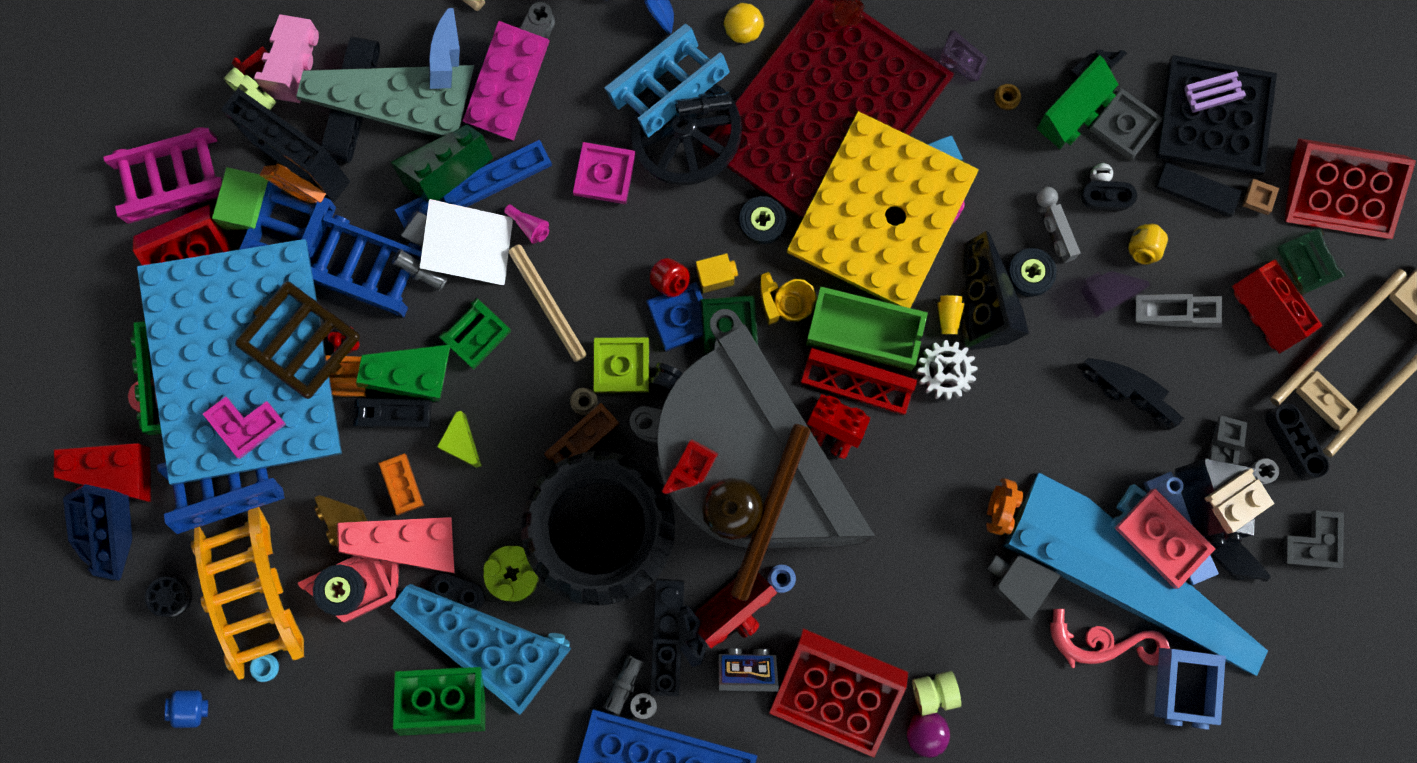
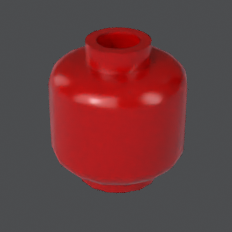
(669, 277)

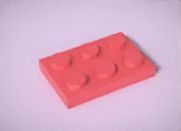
(1164, 538)

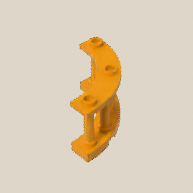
(267, 583)

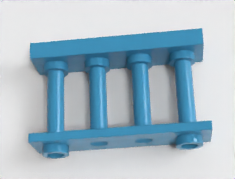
(655, 64)

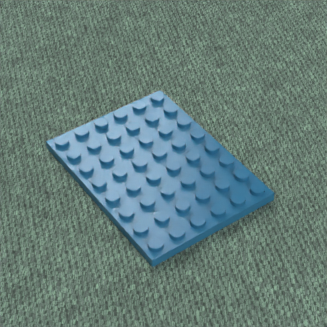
(192, 324)

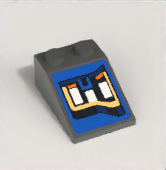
(747, 671)

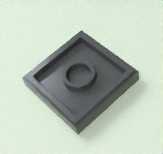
(1126, 124)

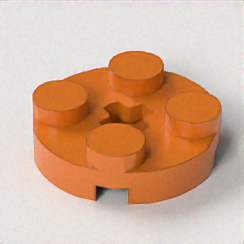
(1002, 507)

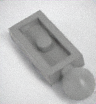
(1057, 224)

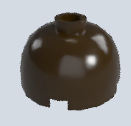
(732, 508)

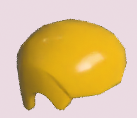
(743, 23)
(795, 300)

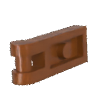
(585, 434)

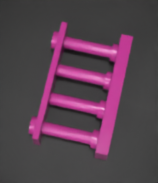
(161, 201)

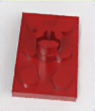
(726, 612)

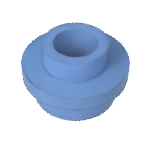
(786, 570)

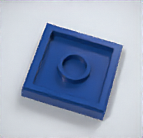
(677, 317)

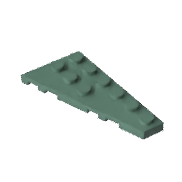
(391, 96)

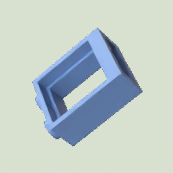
(1166, 687)

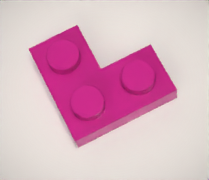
(243, 433)

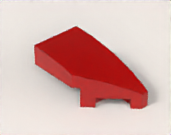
(252, 64)
(691, 468)

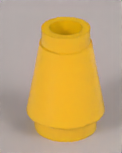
(950, 313)

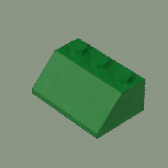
(1079, 104)
(439, 701)

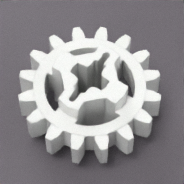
(954, 378)

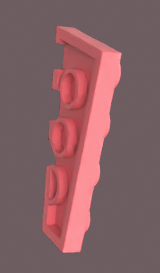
(409, 542)

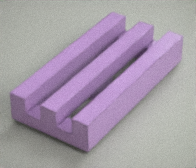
(1234, 85)

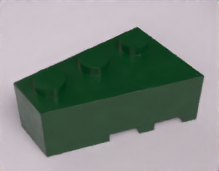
(443, 163)

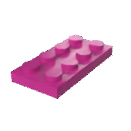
(506, 80)

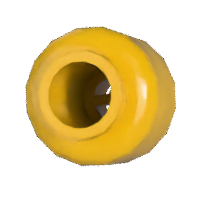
(1148, 243)

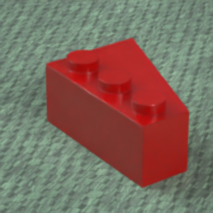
(111, 467)

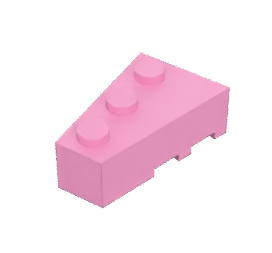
(288, 58)

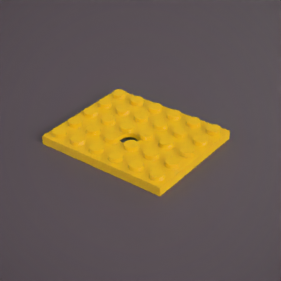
(847, 221)

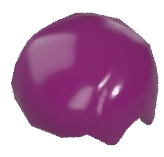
(928, 735)

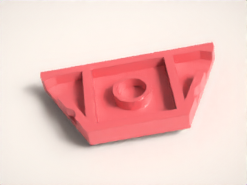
(379, 580)

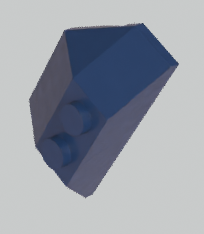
(99, 529)

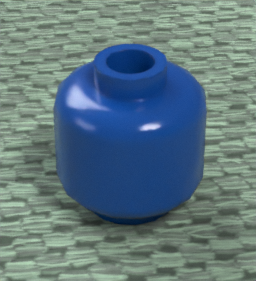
(186, 709)

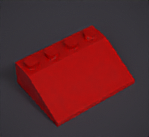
(1347, 188)
(839, 693)

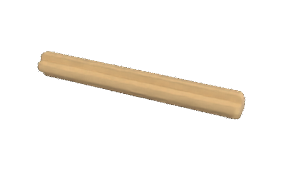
(547, 303)

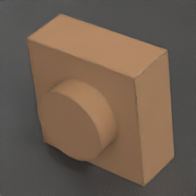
(1260, 197)

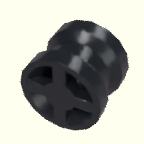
(665, 377)

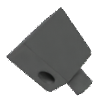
(1022, 584)

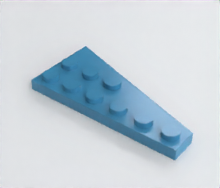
(511, 658)

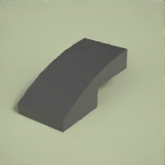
(1228, 440)

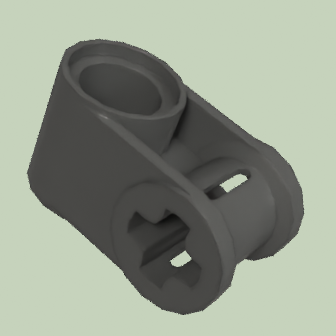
(545, 25)

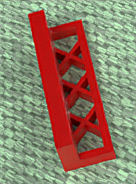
(863, 372)

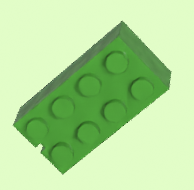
(866, 329)

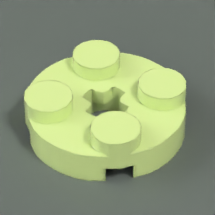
(236, 80)

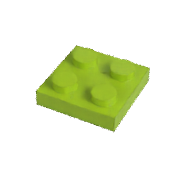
(621, 365)

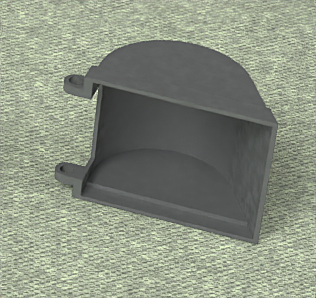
(746, 417)

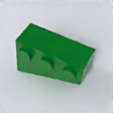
(406, 372)

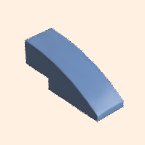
(444, 52)

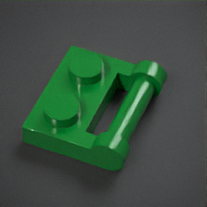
(480, 339)

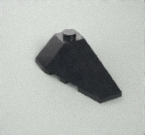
(991, 304)

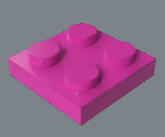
(604, 173)

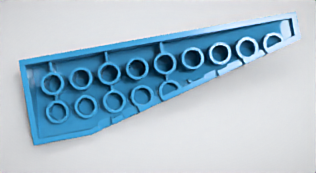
(1077, 542)

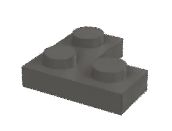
(1324, 546)

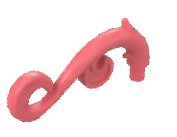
(1108, 650)

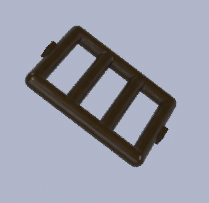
(308, 305)

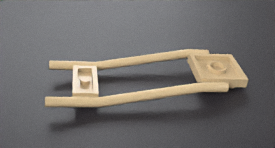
(1325, 397)

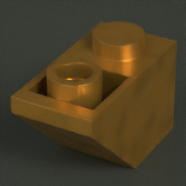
(336, 512)

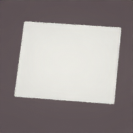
(466, 242)

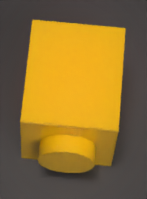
(716, 272)

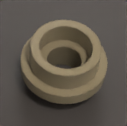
(580, 393)

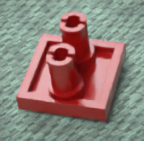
(840, 422)

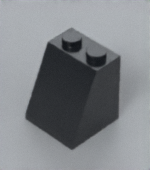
(1200, 481)

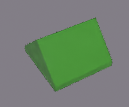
(239, 200)

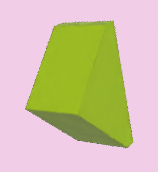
(459, 440)

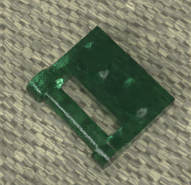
(1304, 264)

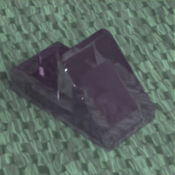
(962, 56)

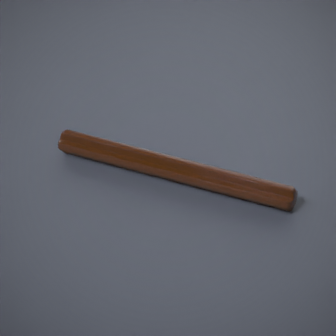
(771, 512)

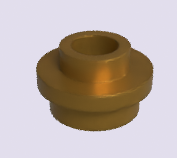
(1012, 91)

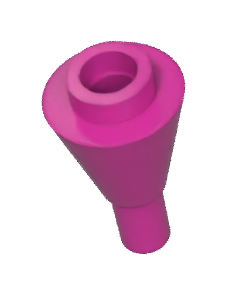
(533, 227)

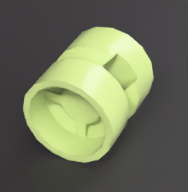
(936, 693)

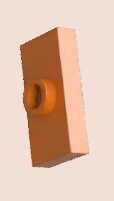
(401, 484)

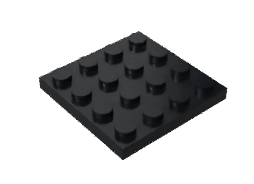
(1222, 136)

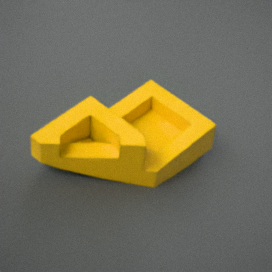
(768, 289)

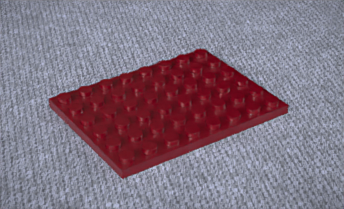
(811, 94)

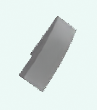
(1179, 310)

